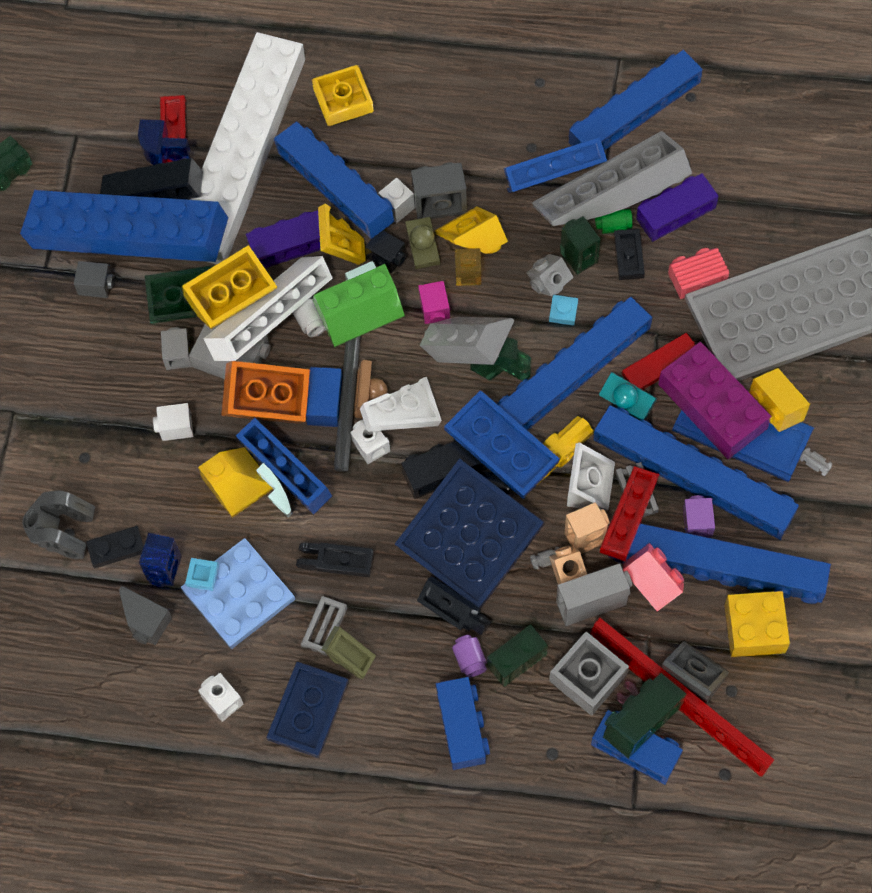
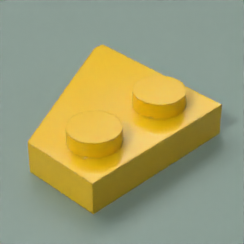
(339, 238)

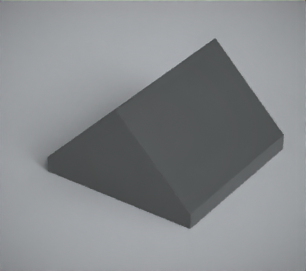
(695, 671)

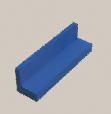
(555, 164)

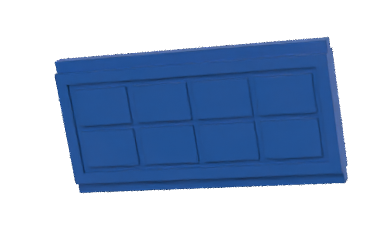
(770, 452)

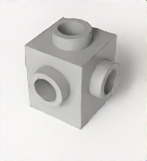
(549, 275)

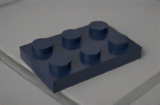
(307, 709)

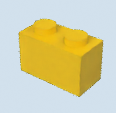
(779, 399)

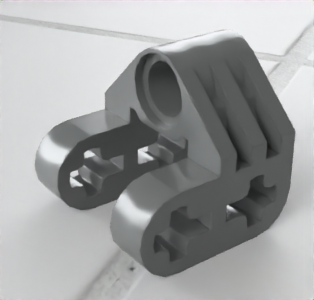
(43, 519)

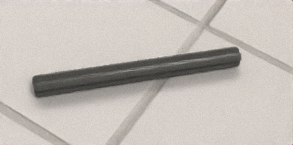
(346, 408)

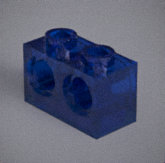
(160, 560)

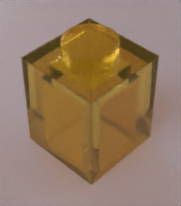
(468, 266)

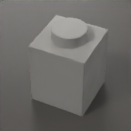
(175, 348)

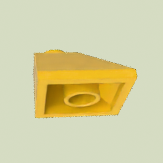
(475, 230)
(234, 479)

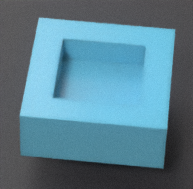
(563, 310)
(202, 574)

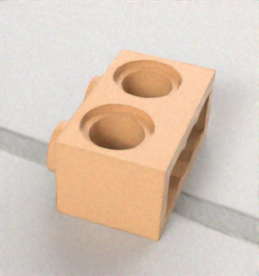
(586, 528)

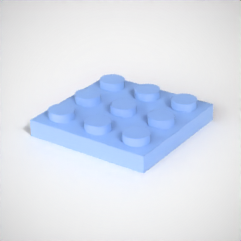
(243, 594)

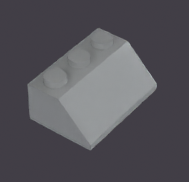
(466, 339)

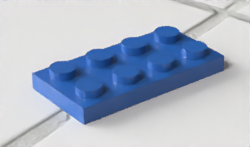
(501, 444)

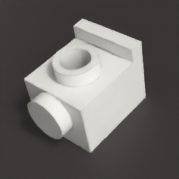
(372, 447)

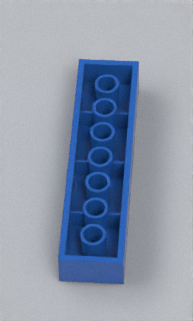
(125, 225)

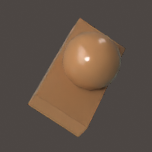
(367, 388)

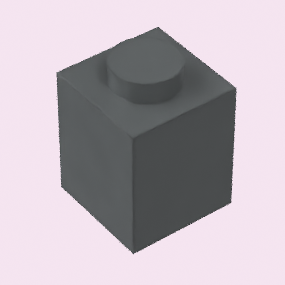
(93, 279)

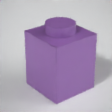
(699, 516)

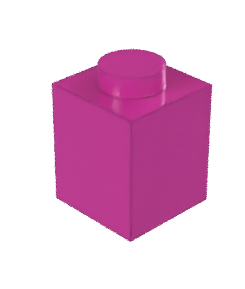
(434, 302)

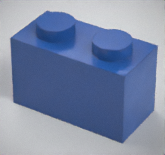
(324, 396)

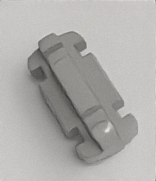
(816, 461)
(542, 558)

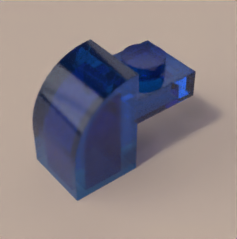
(157, 145)

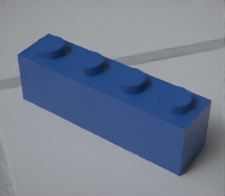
(284, 466)

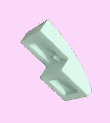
(278, 496)

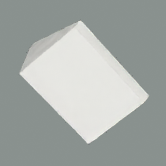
(590, 479)

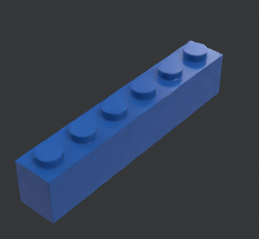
(638, 102)
(335, 179)

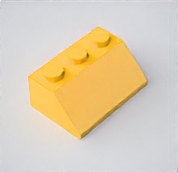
(228, 287)

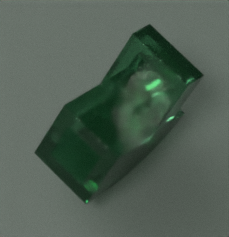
(508, 360)

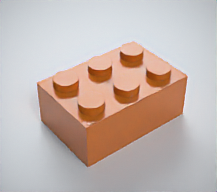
(265, 392)

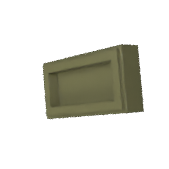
(422, 243)
(348, 652)

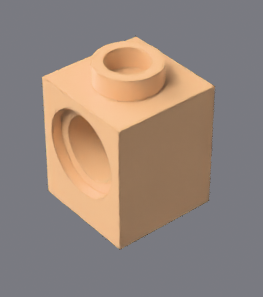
(562, 555)

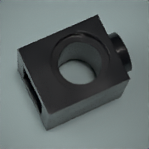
(386, 250)

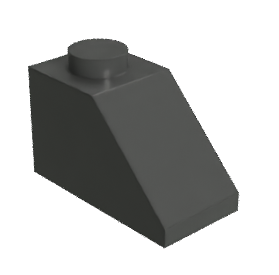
(144, 617)

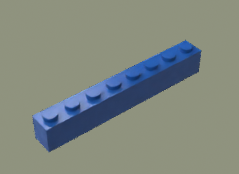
(577, 363)
(696, 472)
(736, 564)

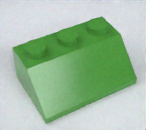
(359, 305)

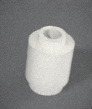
(309, 319)

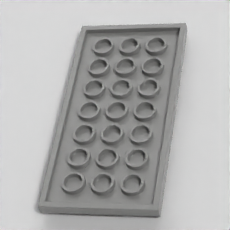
(788, 307)

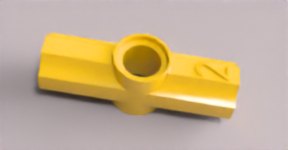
(564, 442)

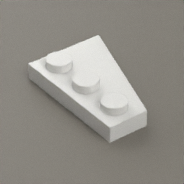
(407, 408)

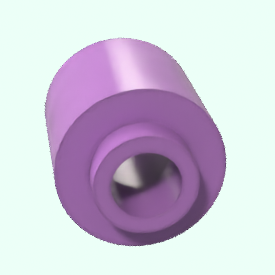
(469, 656)

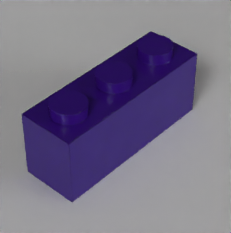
(676, 207)
(286, 239)

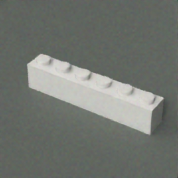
(251, 324)

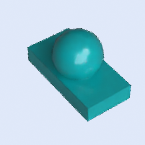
(628, 396)

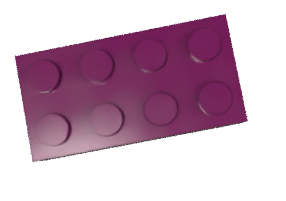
(714, 400)

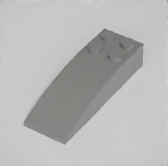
(618, 182)

